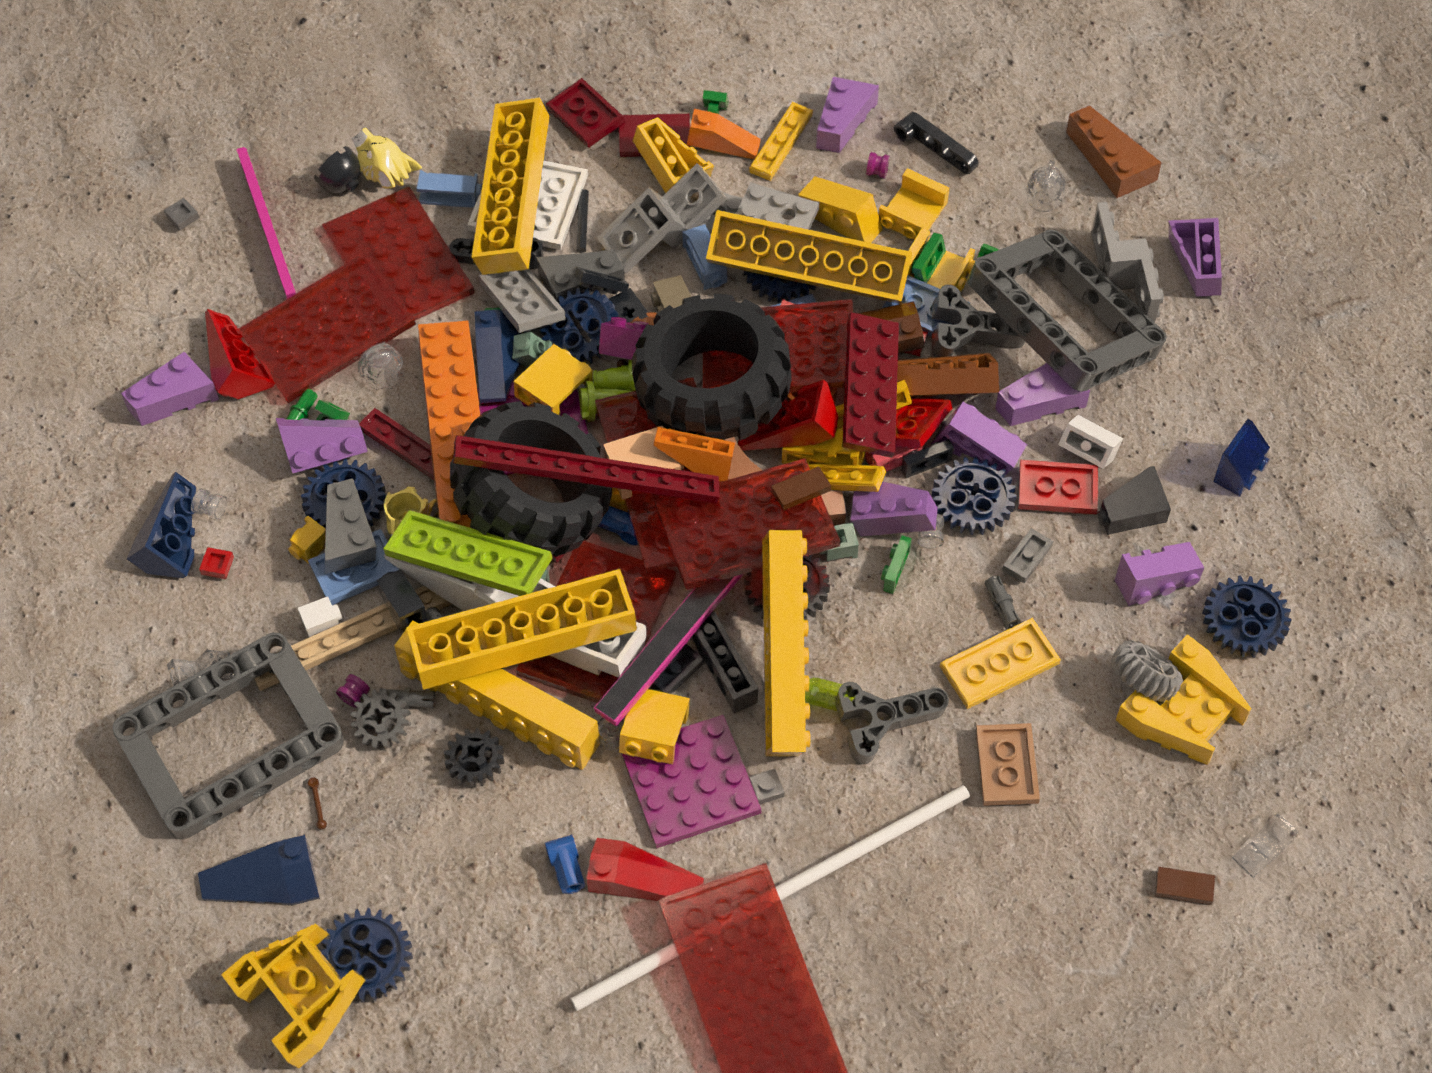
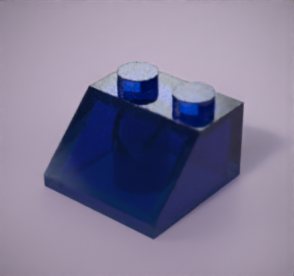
(1242, 460)

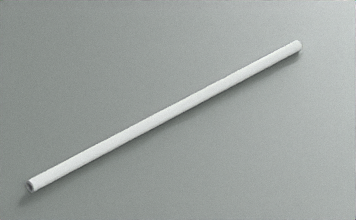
(784, 890)

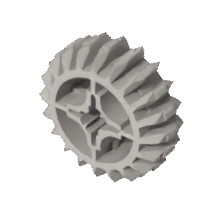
(1146, 670)

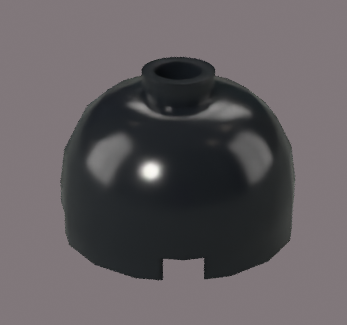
(339, 172)

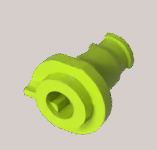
(615, 378)
(588, 396)

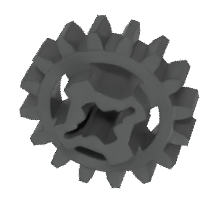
(383, 730)

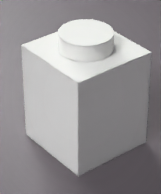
(319, 616)

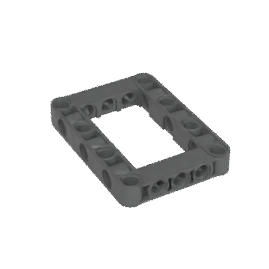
(994, 282)
(251, 779)

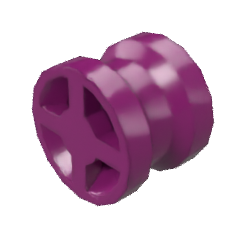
(877, 165)
(352, 690)

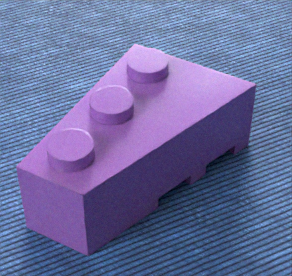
(843, 112)
(1198, 251)
(169, 389)
(1038, 395)
(980, 438)
(320, 442)
(893, 510)
(1158, 572)

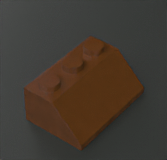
(910, 328)

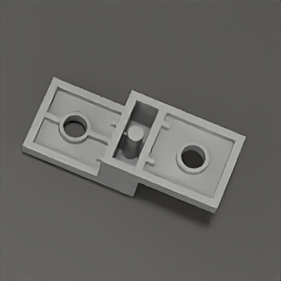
(768, 205)
(662, 217)
(1126, 262)

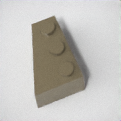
(669, 292)

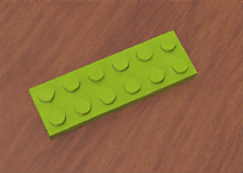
(468, 553)

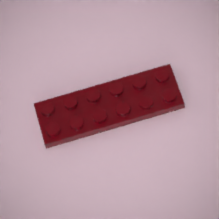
(870, 385)

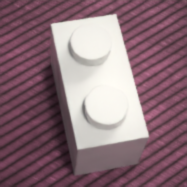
(1090, 441)

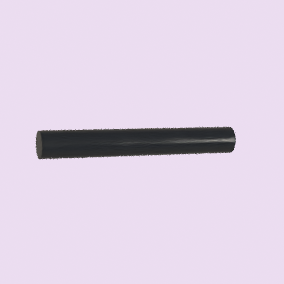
(582, 221)

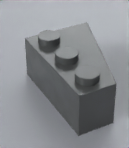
(559, 270)
(347, 529)

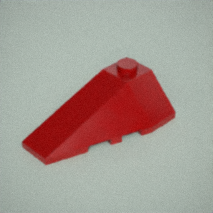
(231, 361)
(800, 422)
(635, 873)

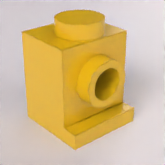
(308, 540)

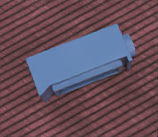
(448, 189)
(696, 245)

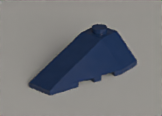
(495, 355)
(167, 533)
(273, 874)

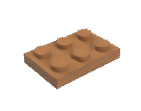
(1007, 764)

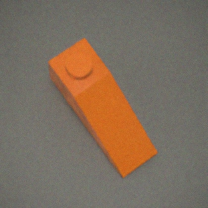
(721, 135)
(697, 452)

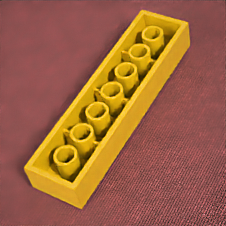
(511, 187)
(808, 257)
(521, 629)
(784, 643)
(517, 707)

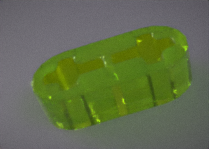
(827, 693)

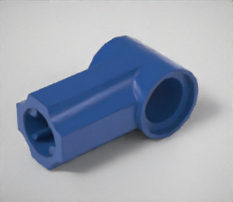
(619, 523)
(564, 858)

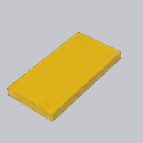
(999, 663)

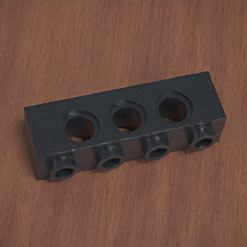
(725, 664)

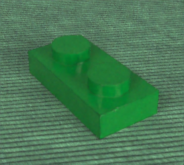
(929, 258)
(899, 555)

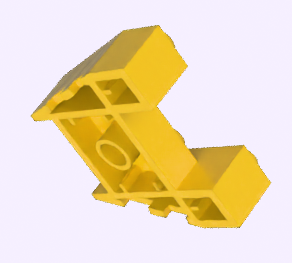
(1195, 712)
(302, 984)

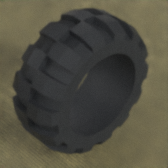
(705, 327)
(508, 512)

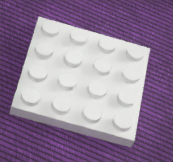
(556, 203)

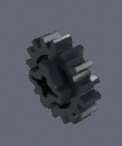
(467, 766)

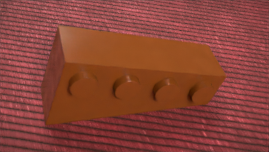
(1111, 152)
(950, 375)

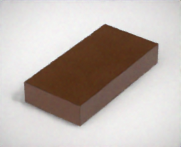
(801, 488)
(1185, 885)

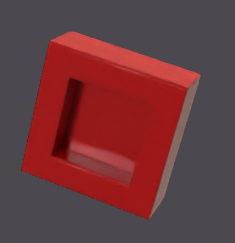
(216, 563)

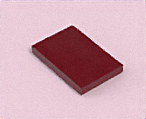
(585, 112)
(677, 122)

